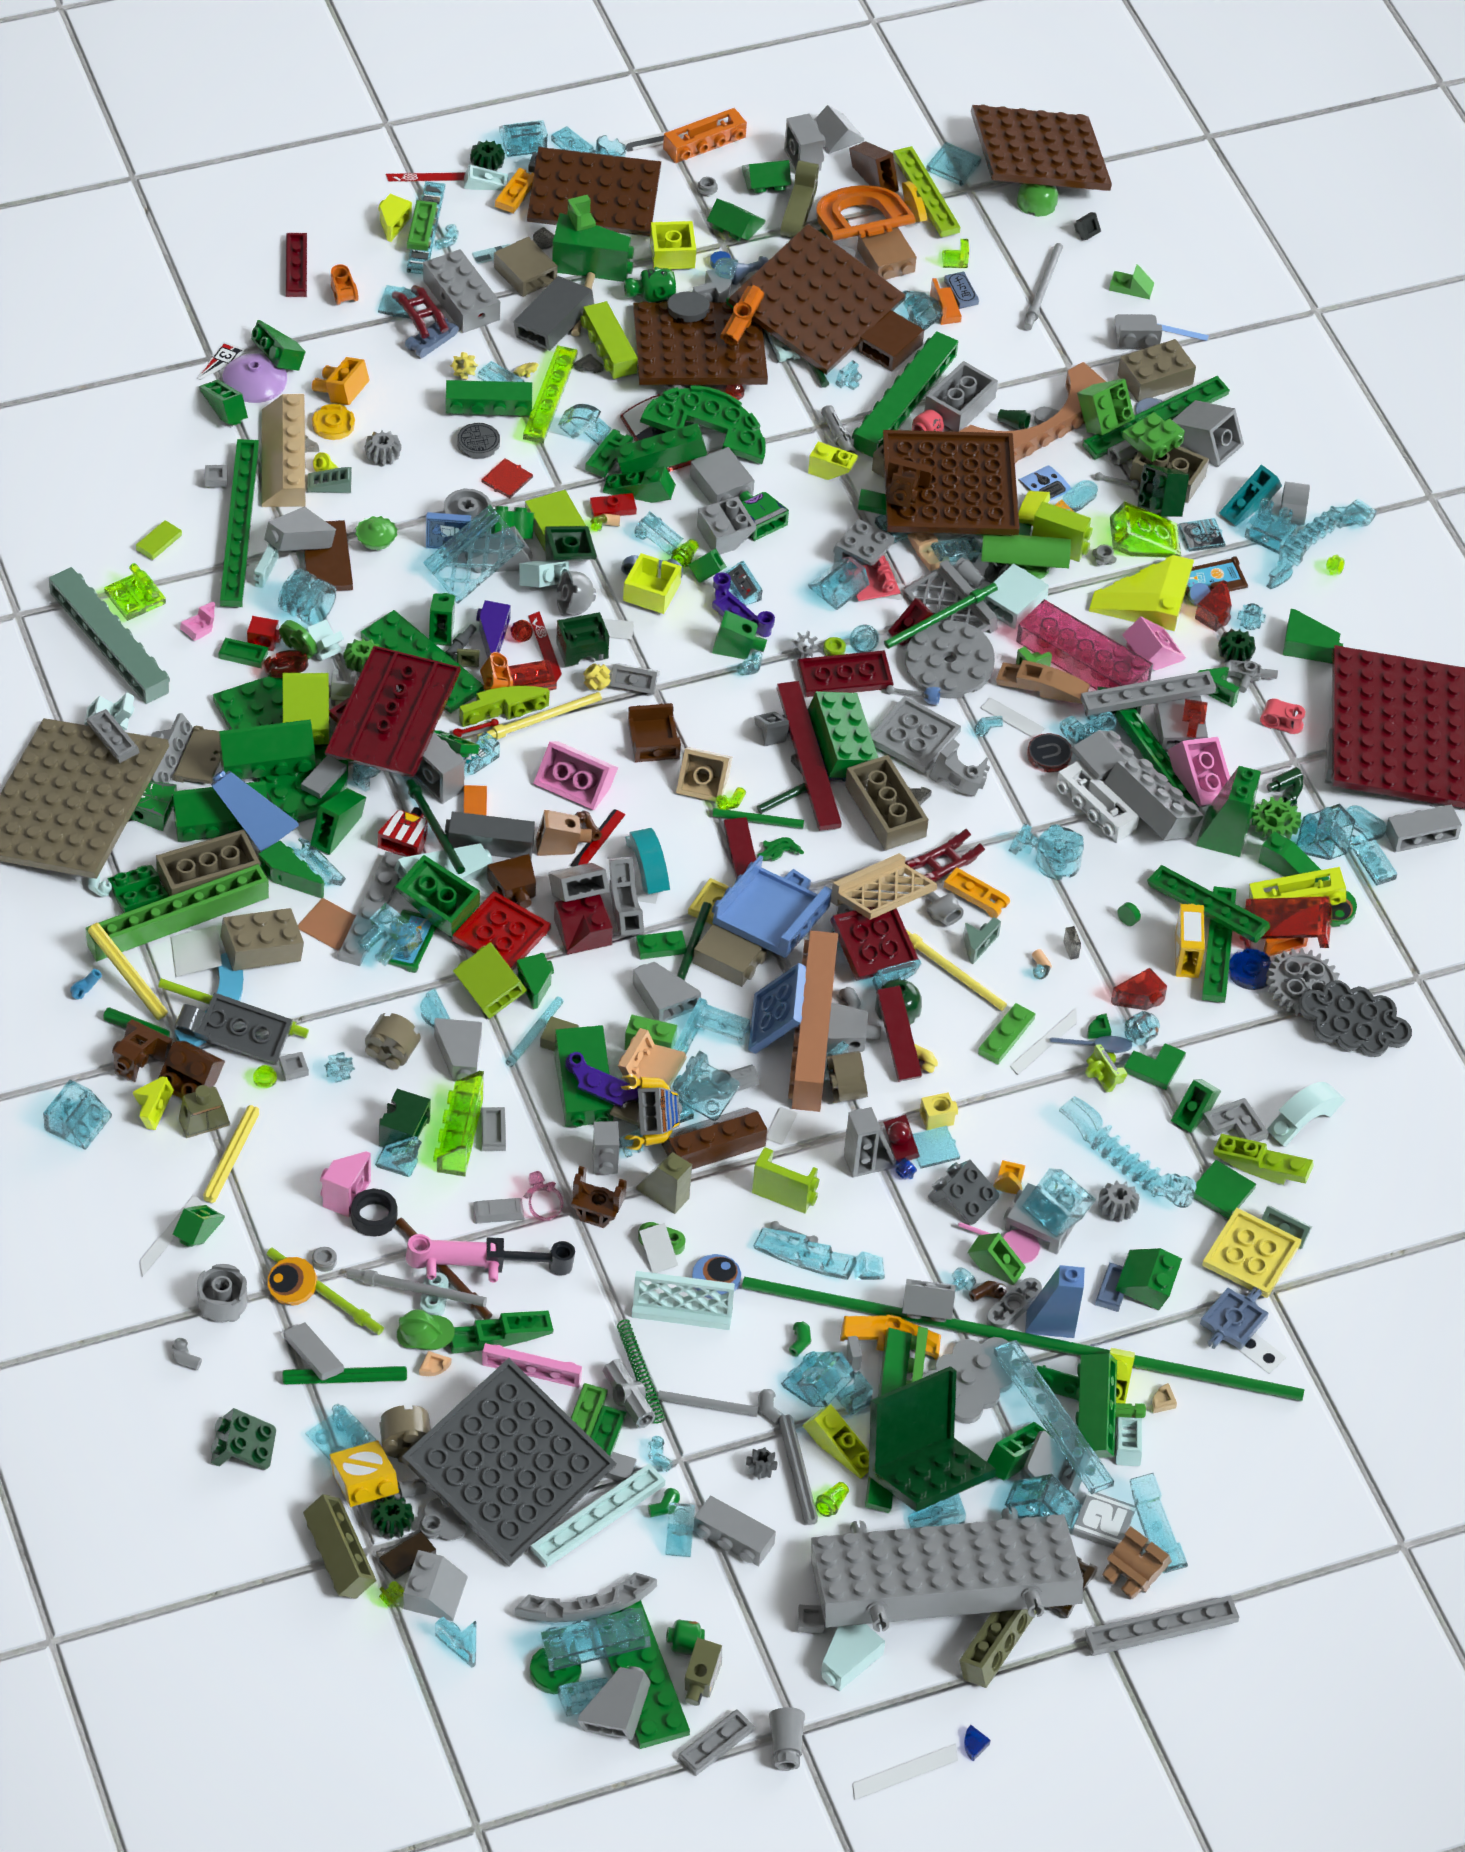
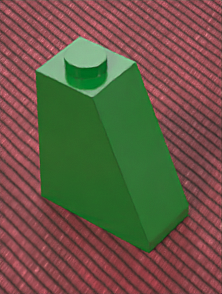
(1309, 638)
(336, 819)

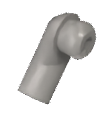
(766, 1405)

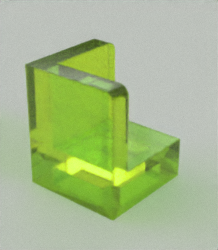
(957, 258)

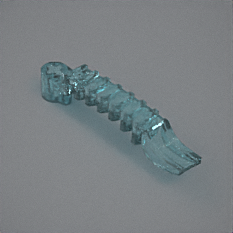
(1292, 552)
(1175, 1188)

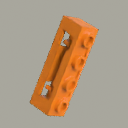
(704, 135)

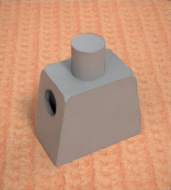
(850, 1026)

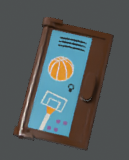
(1215, 572)

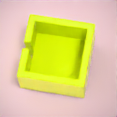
(646, 589)

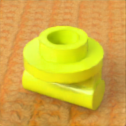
(323, 462)

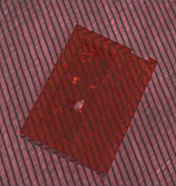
(534, 674)

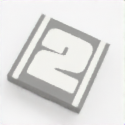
(1103, 1519)

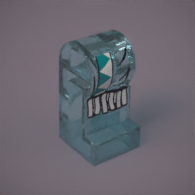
(488, 752)

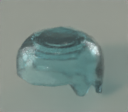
(608, 147)

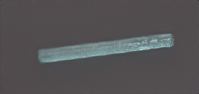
(534, 1031)

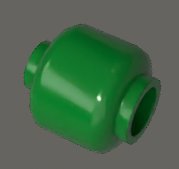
(683, 1636)

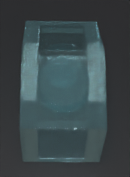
(942, 1513)

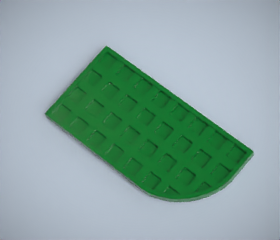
(262, 704)

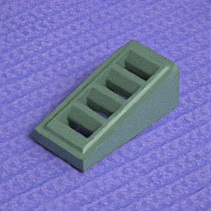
(338, 480)

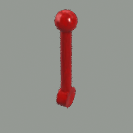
(458, 732)

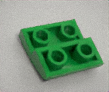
(137, 888)

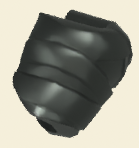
(993, 572)

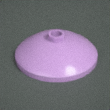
(255, 378)

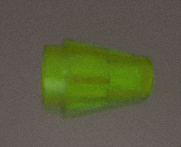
(685, 552)
(831, 1500)

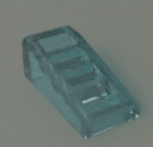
(956, 548)
(900, 971)
(575, 1689)

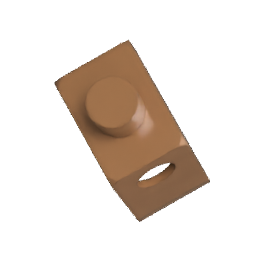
(560, 834)

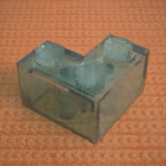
(1043, 1497)

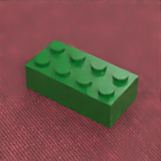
(841, 731)

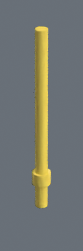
(501, 730)
(918, 943)

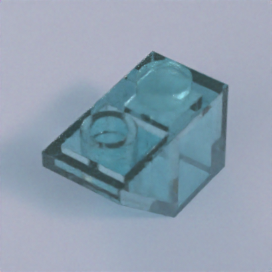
(922, 308)

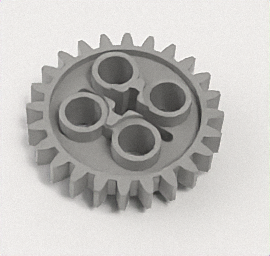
(1299, 974)

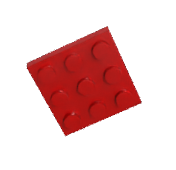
(504, 924)

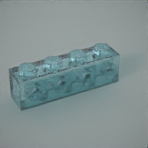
(595, 1639)

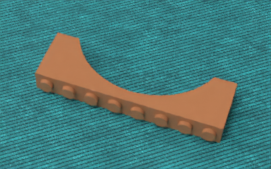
(1067, 419)

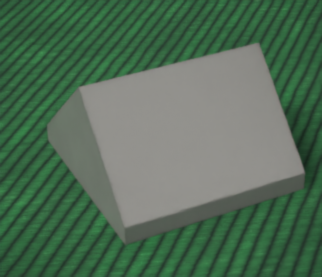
(837, 130)

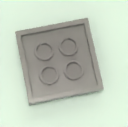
(914, 734)

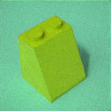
(305, 699)

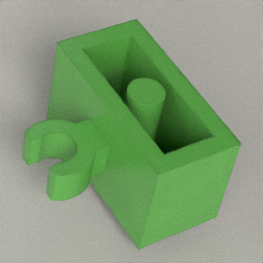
(661, 1032)

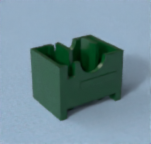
(582, 638)
(404, 1117)

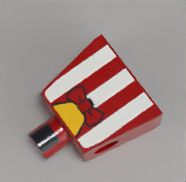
(404, 833)

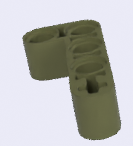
(801, 198)

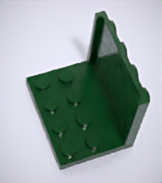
(915, 1443)

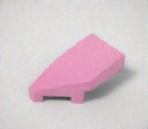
(201, 624)

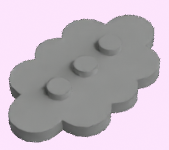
(978, 1377)

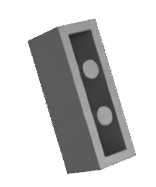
(1423, 828)
(734, 1531)

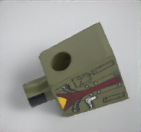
(702, 1670)

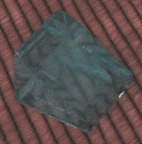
(869, 1267)

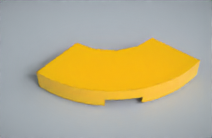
(915, 203)

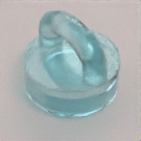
(963, 1279)

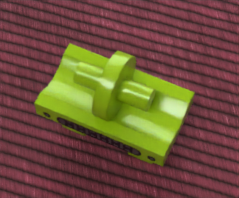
(1102, 1066)

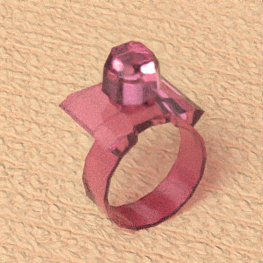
(536, 1180)

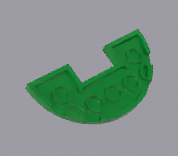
(712, 410)

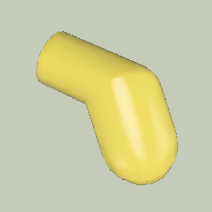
(928, 1057)

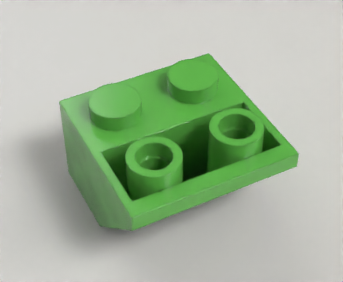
(1105, 406)

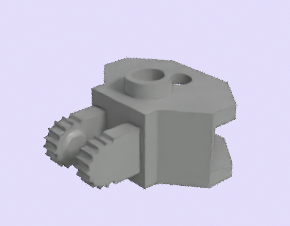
(339, 689)

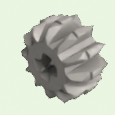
(383, 447)
(1118, 1200)

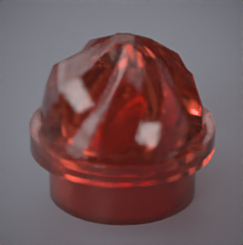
(735, 391)
(521, 630)

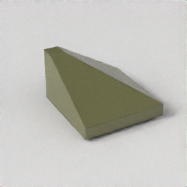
(468, 657)

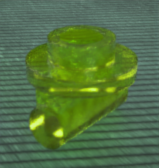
(392, 1593)

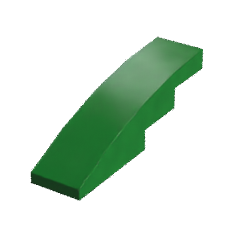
(505, 1331)

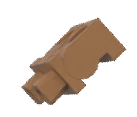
(1137, 1561)

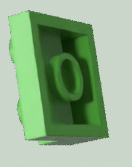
(1154, 436)

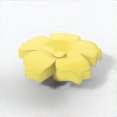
(526, 369)

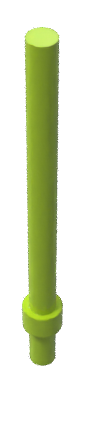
(360, 1316)

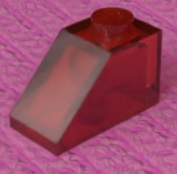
(1215, 607)
(1140, 991)

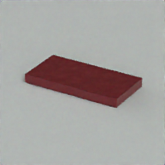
(845, 673)

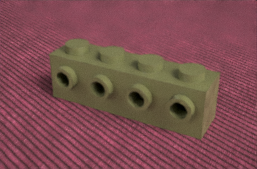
(339, 1546)

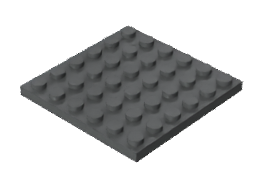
(508, 1461)

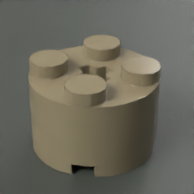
(392, 1040)
(847, 1076)
(402, 1429)

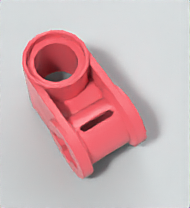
(1281, 715)

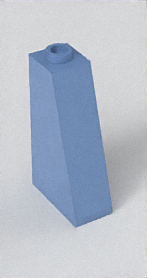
(255, 813)
(1057, 1304)

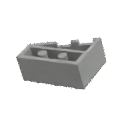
(866, 1145)

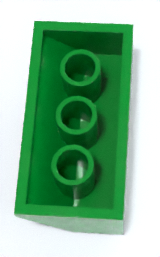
(268, 749)
(203, 813)

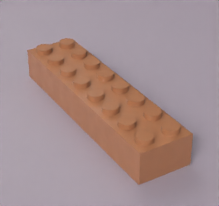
(812, 1032)

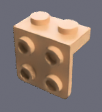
(651, 1060)

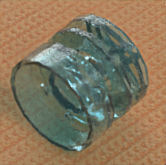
(307, 597)

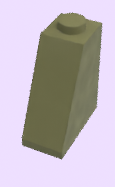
(668, 1183)

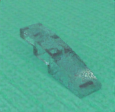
(799, 1252)

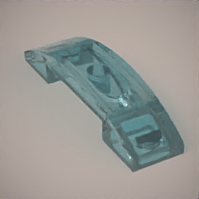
(1154, 1519)

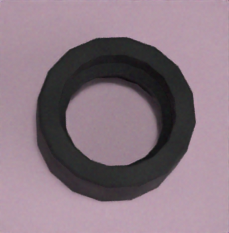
(377, 1197)

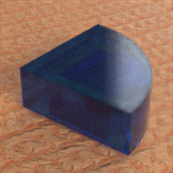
(975, 1742)

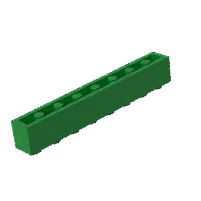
(906, 392)

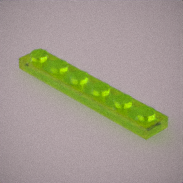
(550, 394)

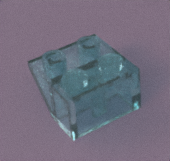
(523, 137)
(840, 582)
(1326, 833)
(76, 1115)
(1058, 1202)
(819, 1378)

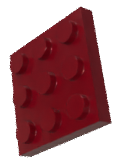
(873, 942)

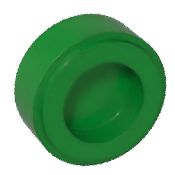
(1129, 914)

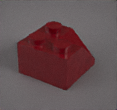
(583, 924)

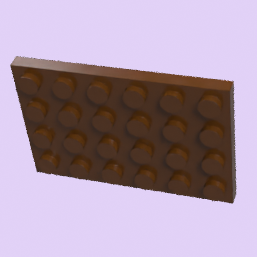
(619, 188)

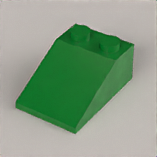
(439, 895)

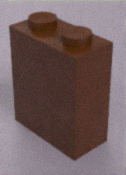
(891, 340)

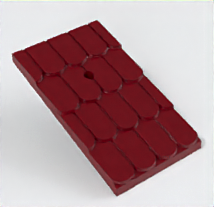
(388, 726)

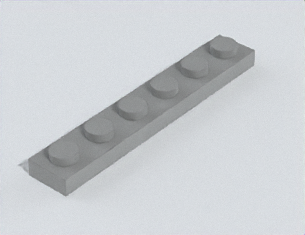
(1148, 693)
(378, 894)
(1161, 1625)

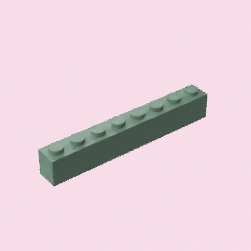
(109, 635)

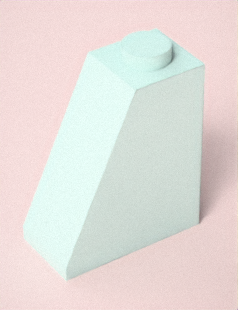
(850, 1654)

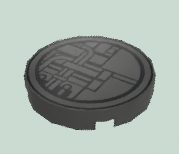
(478, 440)

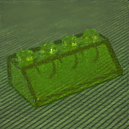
(460, 1125)

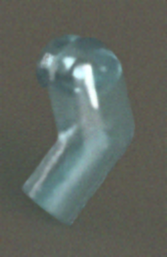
(656, 1453)

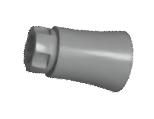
(787, 1737)

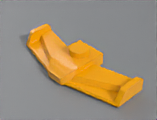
(875, 1329)

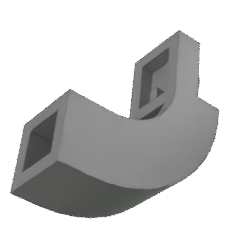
(624, 897)

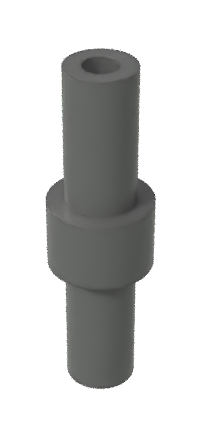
(461, 640)

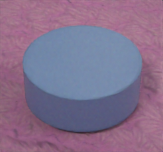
(1197, 593)

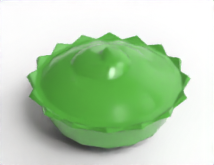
(376, 532)

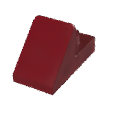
(912, 615)

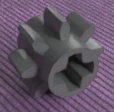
(761, 1463)

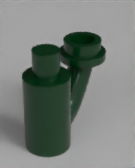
(1285, 780)

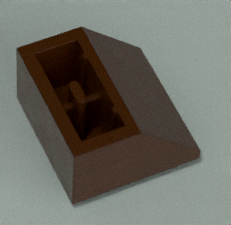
(190, 1067)

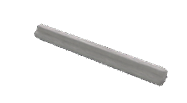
(798, 1469)

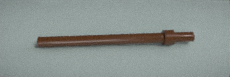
(444, 1269)

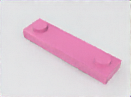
(533, 1365)

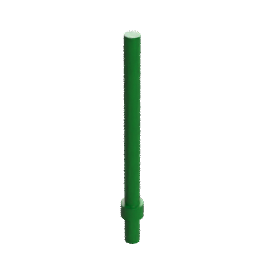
(975, 597)

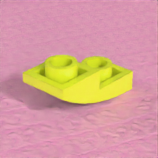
(1030, 506)

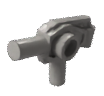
(1249, 672)

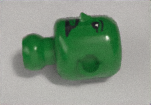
(654, 285)

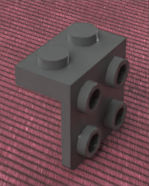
(966, 1191)

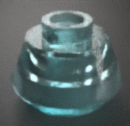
(864, 638)

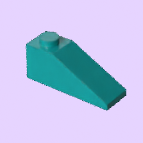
(1247, 500)

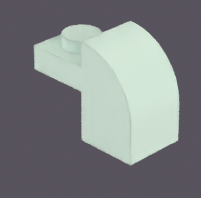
(325, 640)
(121, 710)

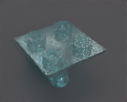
(339, 1432)

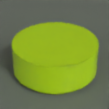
(834, 646)

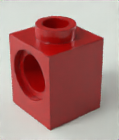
(264, 632)

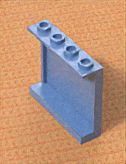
(770, 909)

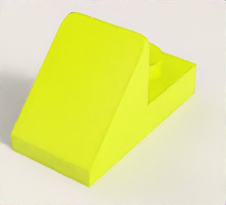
(153, 1099)

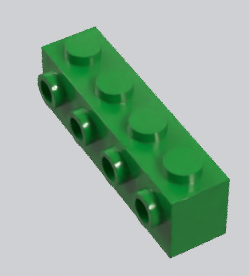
(488, 397)
(662, 450)
(1097, 1402)

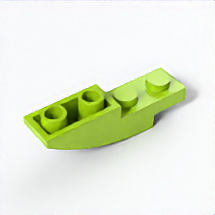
(511, 701)
(1263, 1163)

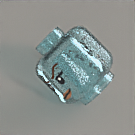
(1141, 1028)

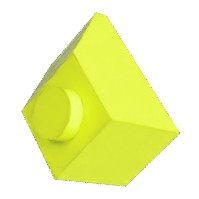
(394, 215)

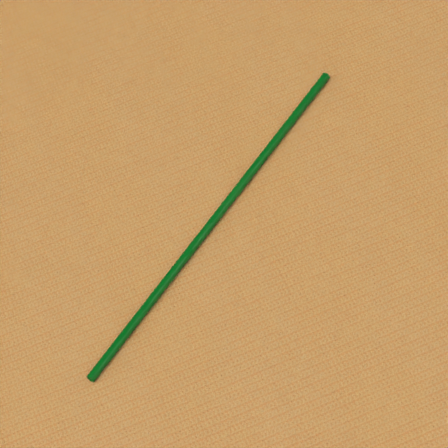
(1023, 1338)

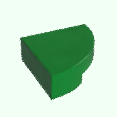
(1099, 1027)

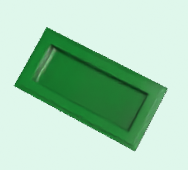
(243, 652)

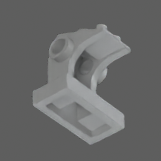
(956, 773)

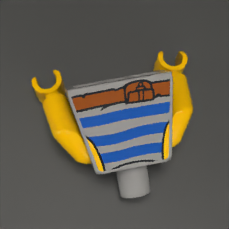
(657, 1110)

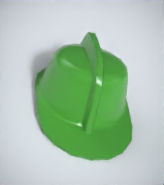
(424, 1330)

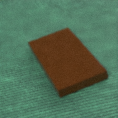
(334, 562)

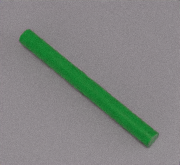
(759, 818)

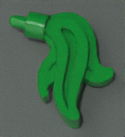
(776, 848)

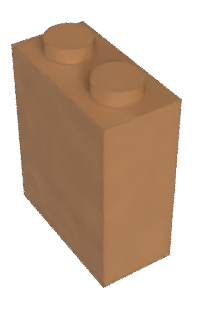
(887, 254)

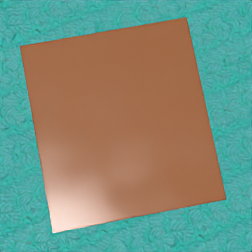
(328, 923)

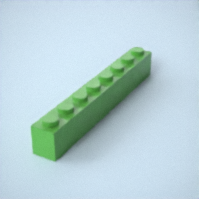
(183, 910)

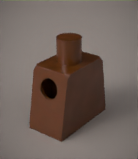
(513, 879)

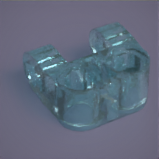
(1076, 731)

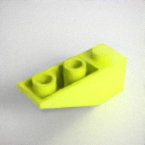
(838, 1440)

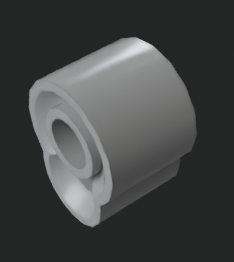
(1296, 497)

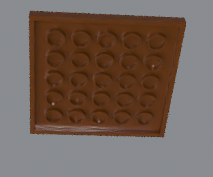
(1040, 147)
(819, 298)
(693, 351)
(970, 483)

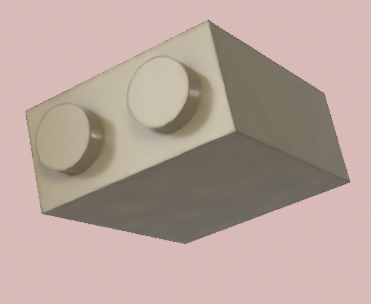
(525, 266)
(728, 955)

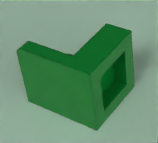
(707, 565)

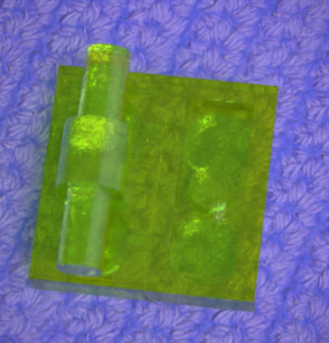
(135, 594)

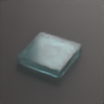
(953, 163)

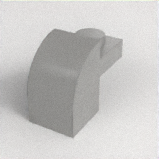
(715, 287)

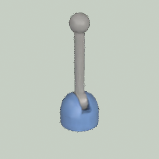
(930, 694)

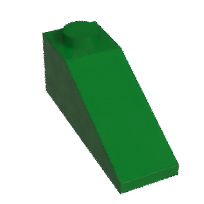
(225, 401)
(1286, 857)
(1012, 1452)

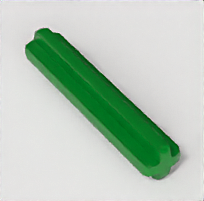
(121, 1019)

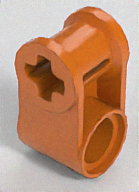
(343, 284)
(496, 672)

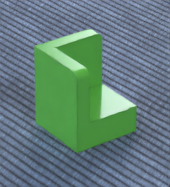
(580, 213)
(1024, 654)

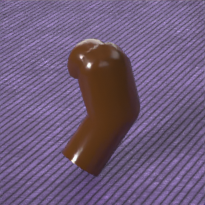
(588, 823)
(988, 1289)

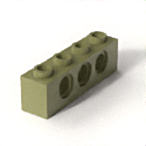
(993, 1645)

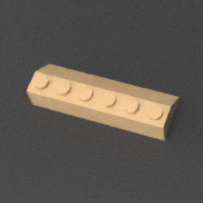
(284, 452)

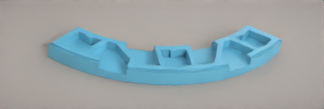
(229, 985)

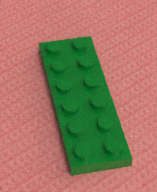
(400, 635)
(662, 1712)

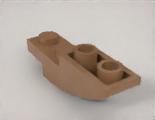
(1042, 678)

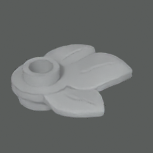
(444, 1519)

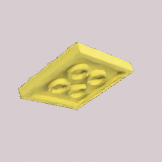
(1251, 1252)

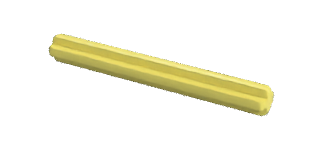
(127, 971)
(231, 1154)

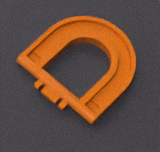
(885, 200)

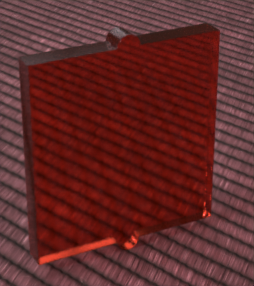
(507, 478)

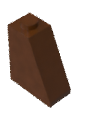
(874, 165)

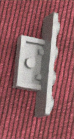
(177, 739)

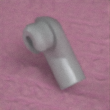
(849, 994)
(183, 1356)

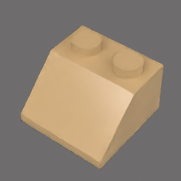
(703, 774)

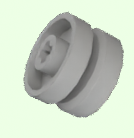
(466, 502)

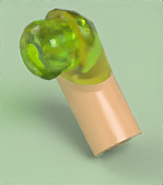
(604, 519)

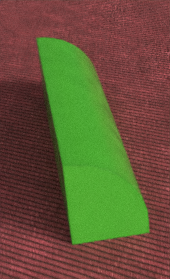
(1026, 550)

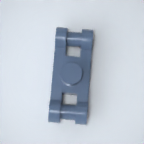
(436, 338)

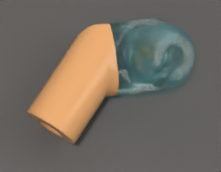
(1043, 965)

